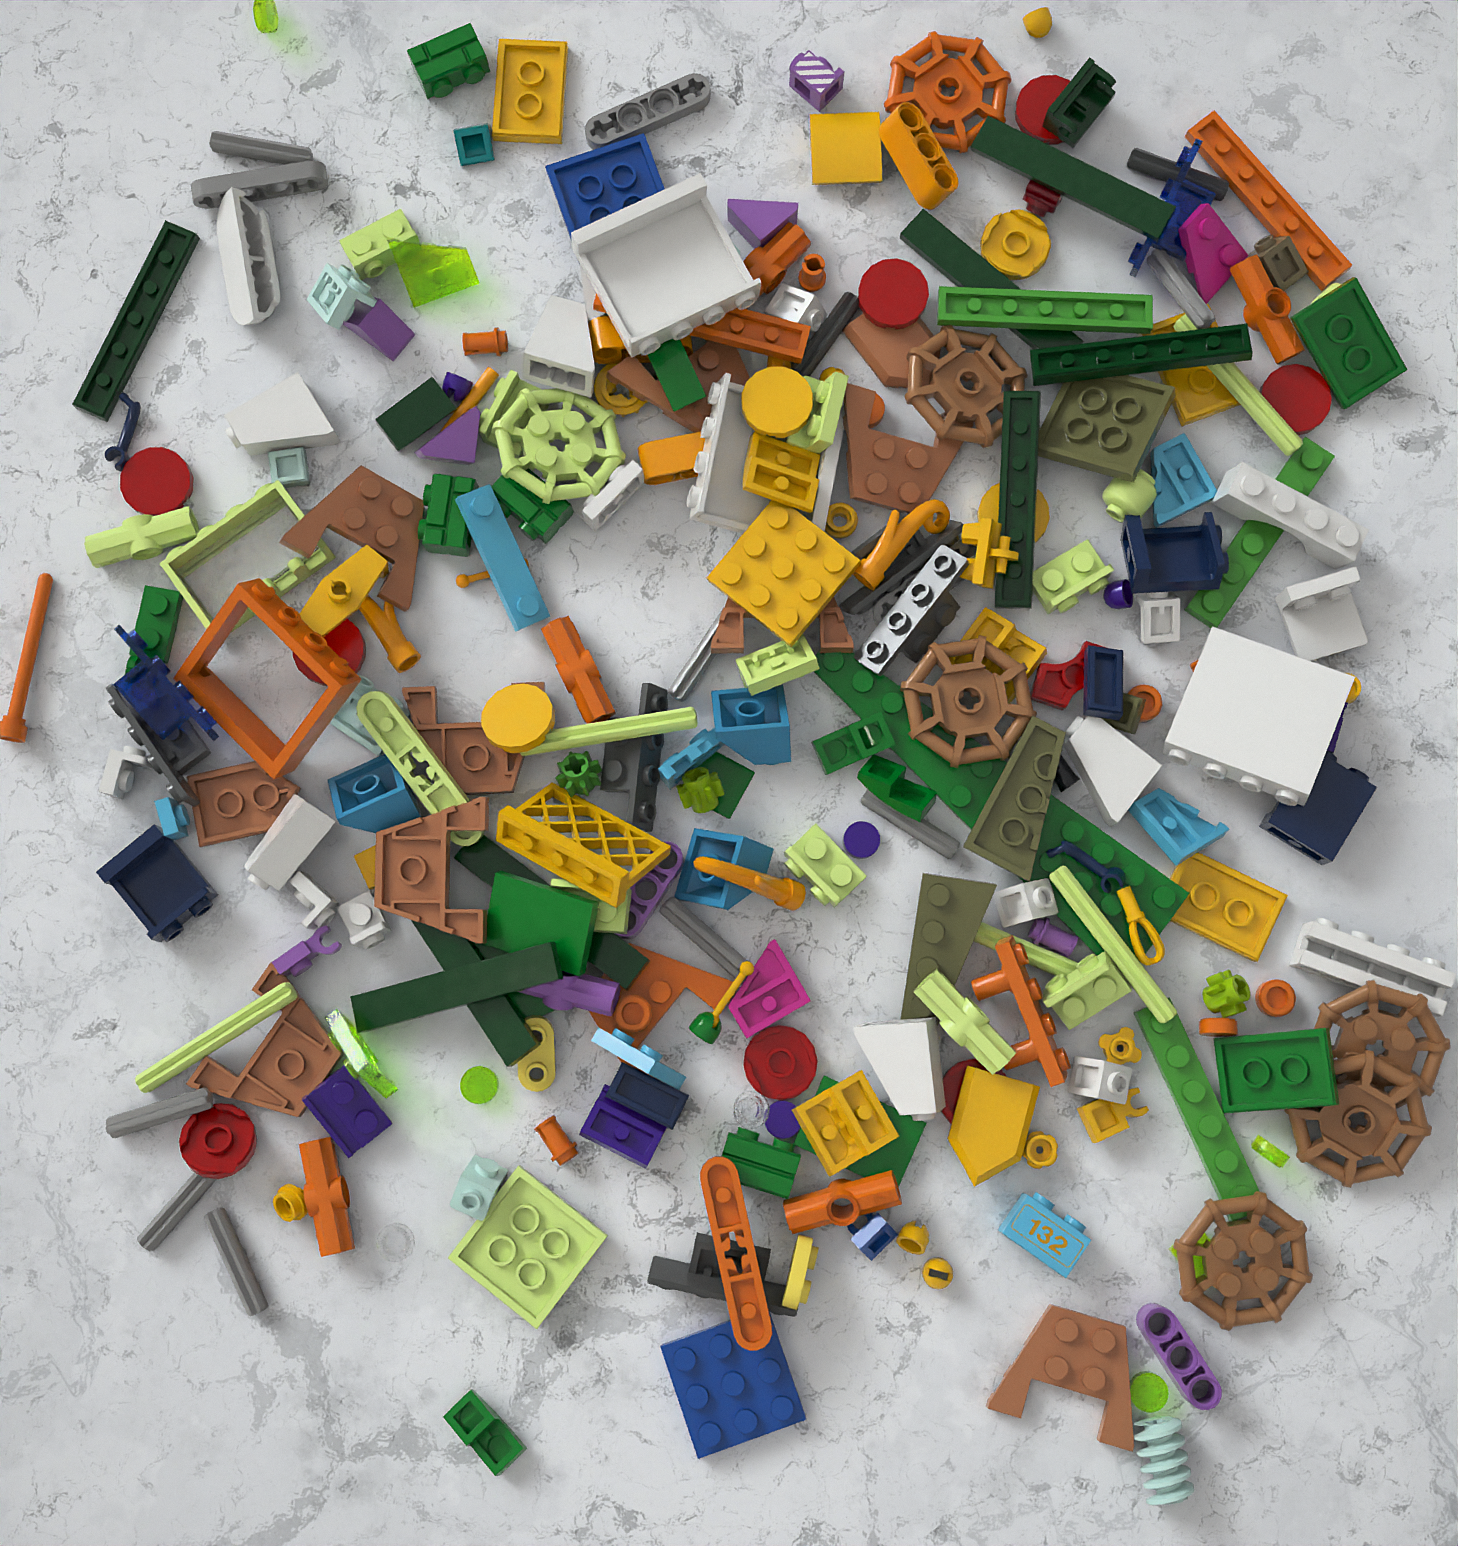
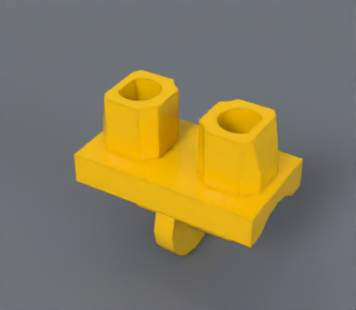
(991, 552)

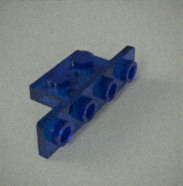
(1186, 198)
(154, 696)

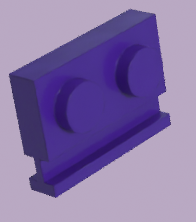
(347, 1111)
(622, 1130)

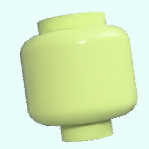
(1129, 497)

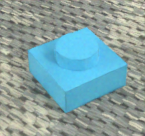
(172, 818)

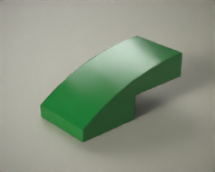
(676, 374)
(853, 743)
(888, 784)
(485, 1432)

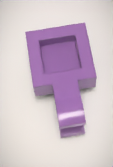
(299, 958)

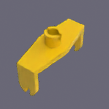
(343, 590)

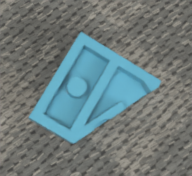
(1179, 480)
(699, 750)
(644, 1059)

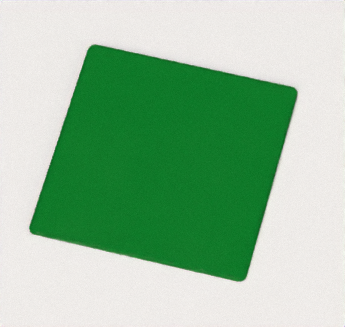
(734, 781)

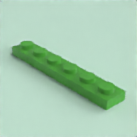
(1045, 310)
(1257, 537)
(1198, 1107)

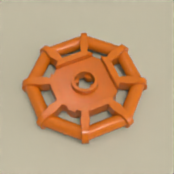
(960, 73)

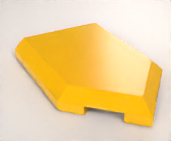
(991, 1122)

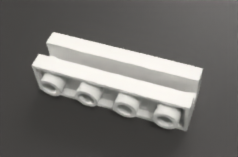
(1356, 959)

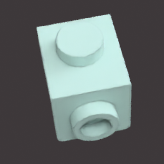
(478, 1187)

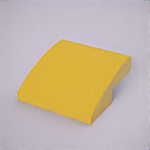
(845, 148)
(781, 472)
(1006, 638)
(845, 1123)

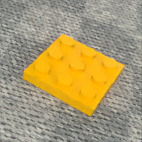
(783, 571)

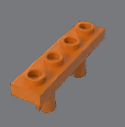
(1027, 993)

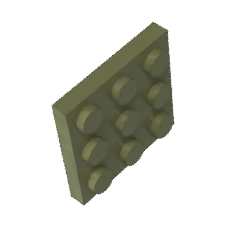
(1105, 424)

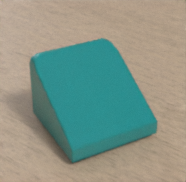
(474, 144)

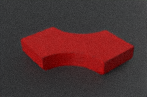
(1059, 682)

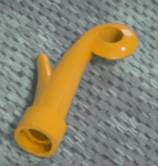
(896, 536)
(386, 627)
(784, 892)

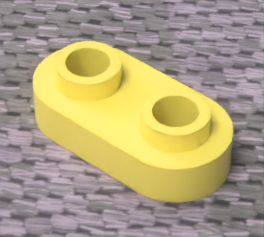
(541, 1057)
(796, 1286)

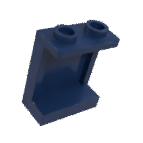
(1173, 556)
(1328, 814)
(159, 884)

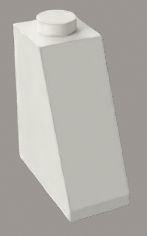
(561, 348)
(280, 420)
(1109, 766)
(287, 843)
(907, 1063)

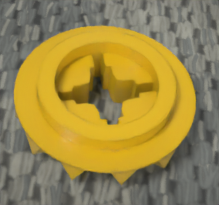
(618, 403)

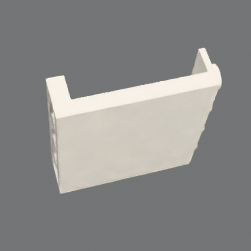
(664, 266)
(719, 490)
(1257, 716)

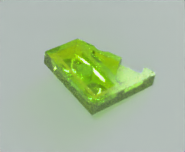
(432, 269)
(360, 1058)

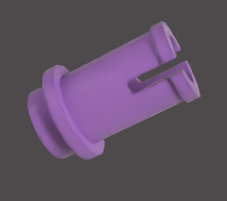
(1052, 937)

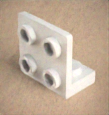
(617, 490)
(1322, 615)

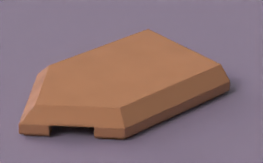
(887, 349)
(237, 802)

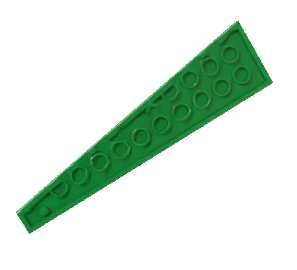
(969, 787)

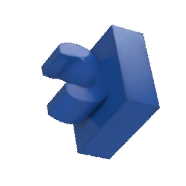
(873, 1235)

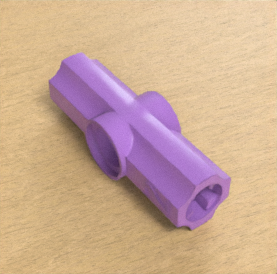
(580, 992)

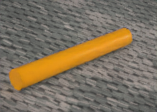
(475, 395)

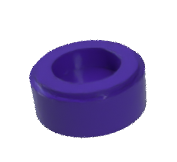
(861, 840)
(781, 1120)

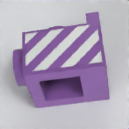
(815, 79)

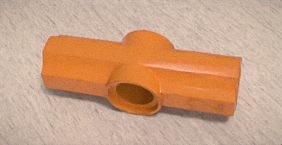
(776, 257)
(1267, 309)
(578, 670)
(326, 1196)
(819, 1209)

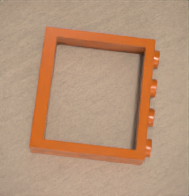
(232, 713)

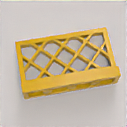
(571, 856)

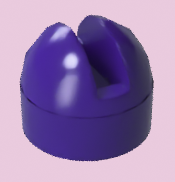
(457, 384)
(1118, 594)

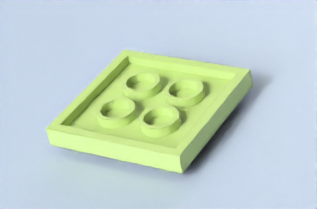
(528, 1247)

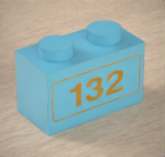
(1045, 1234)

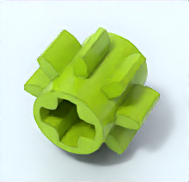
(700, 790)
(1226, 994)

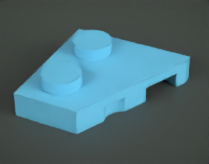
(1175, 825)

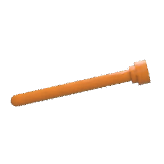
(12, 725)

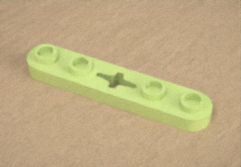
(397, 739)

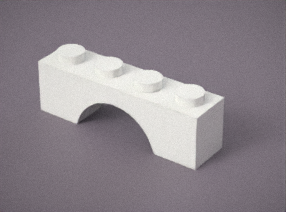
(1261, 498)

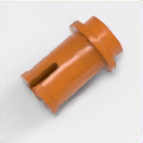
(812, 275)
(485, 342)
(556, 1140)

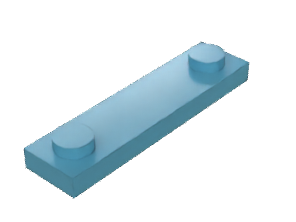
(502, 557)

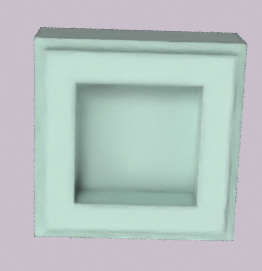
(289, 467)

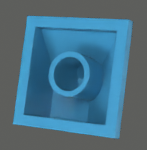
(754, 724)
(373, 796)
(712, 890)

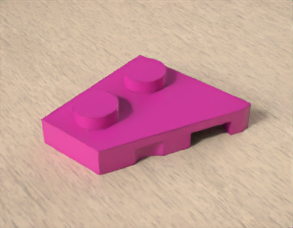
(1209, 250)
(767, 993)

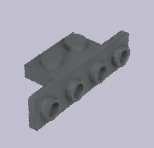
(912, 557)
(916, 615)
(169, 756)
(634, 763)
(704, 1277)

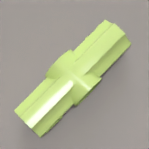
(141, 537)
(964, 1021)

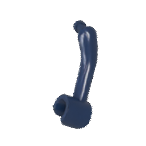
(126, 434)
(1090, 863)

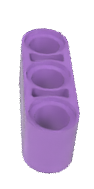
(663, 880)
(1194, 1366)

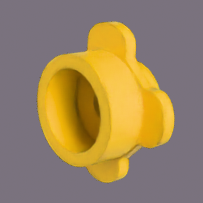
(1125, 1038)

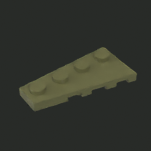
(1016, 809)
(943, 933)

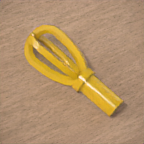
(1135, 916)

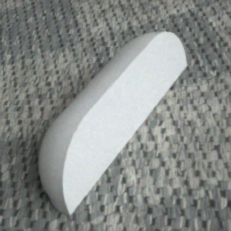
(247, 259)

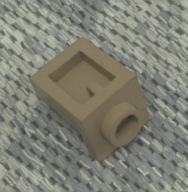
(1280, 260)

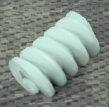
(1165, 1460)

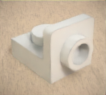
(798, 307)
(1159, 617)
(118, 771)
(310, 894)
(1025, 902)
(364, 921)
(1100, 1079)

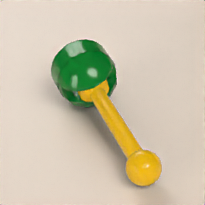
(707, 1024)

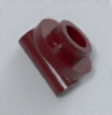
(1041, 199)

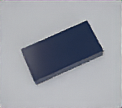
(1103, 683)
(647, 1096)

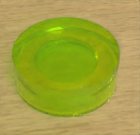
(265, 16)
(479, 1085)
(1269, 1151)
(1148, 1391)

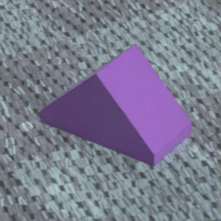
(760, 220)
(380, 328)
(456, 442)

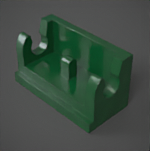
(1080, 103)
(415, 414)

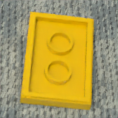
(530, 91)
(1196, 388)
(1226, 905)

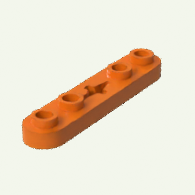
(742, 1290)

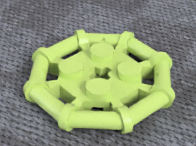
(561, 425)

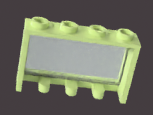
(242, 550)

